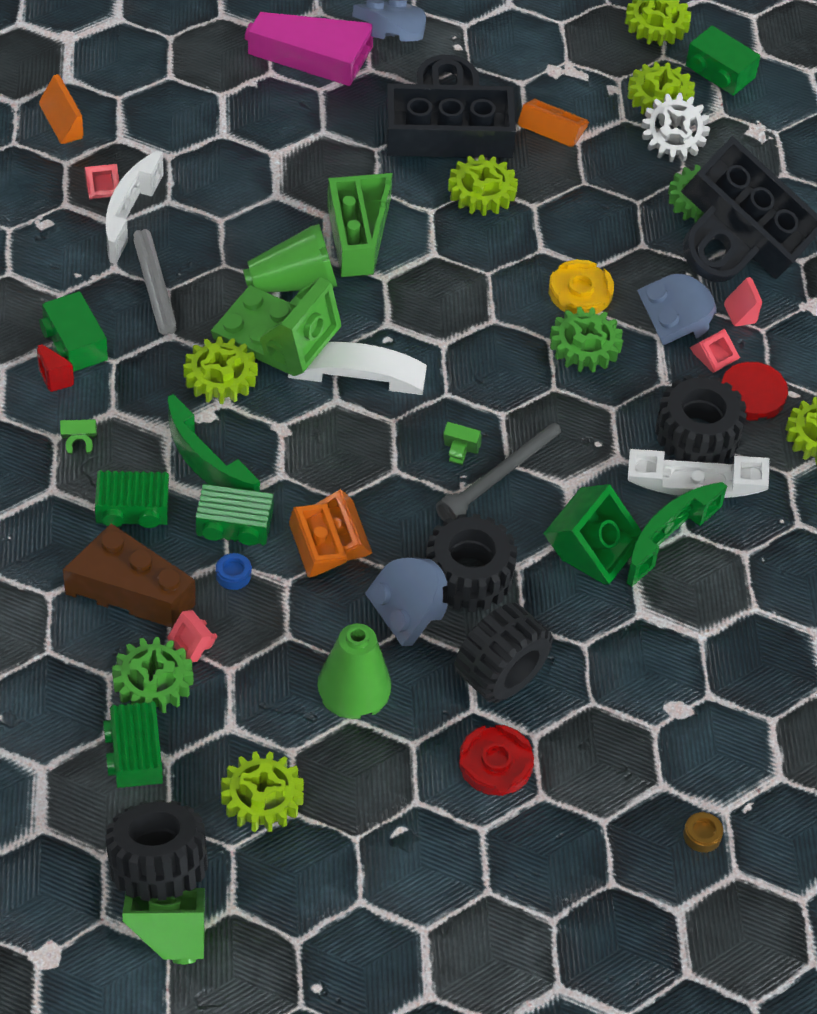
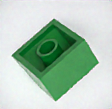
(594, 533)

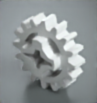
(676, 114)

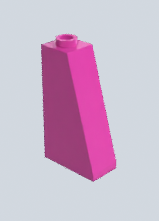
(311, 44)

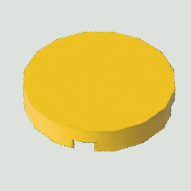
(581, 285)

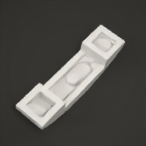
(141, 179)
(370, 363)
(675, 477)

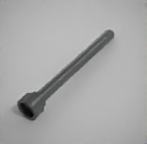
(458, 504)

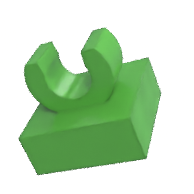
(78, 430)
(461, 441)

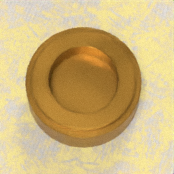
(703, 832)

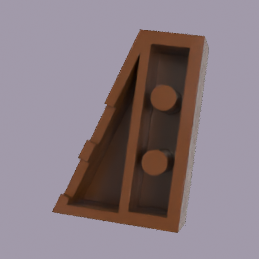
(130, 576)

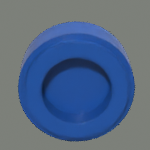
(233, 571)

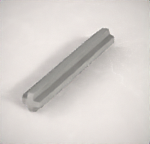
(154, 282)

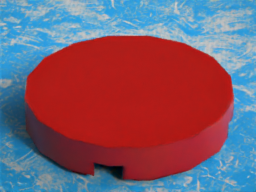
(760, 388)
(496, 760)

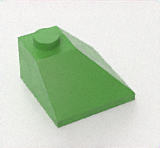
(170, 926)

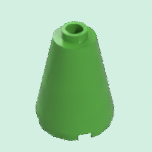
(291, 263)
(355, 674)

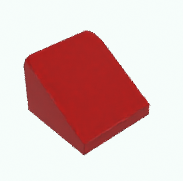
(55, 369)

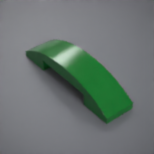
(200, 456)
(694, 505)

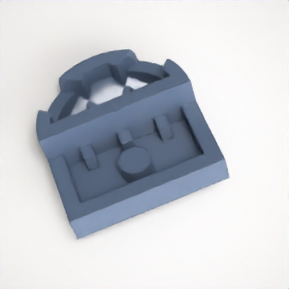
(392, 19)
(678, 306)
(409, 596)

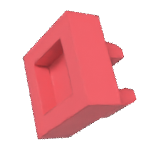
(192, 635)

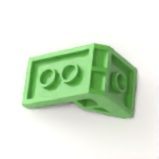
(281, 331)

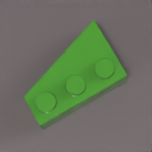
(358, 219)

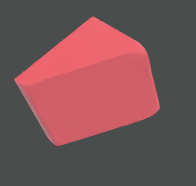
(101, 180)
(744, 304)
(716, 351)

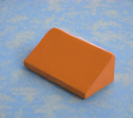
(61, 111)
(552, 122)
(348, 525)
(316, 538)

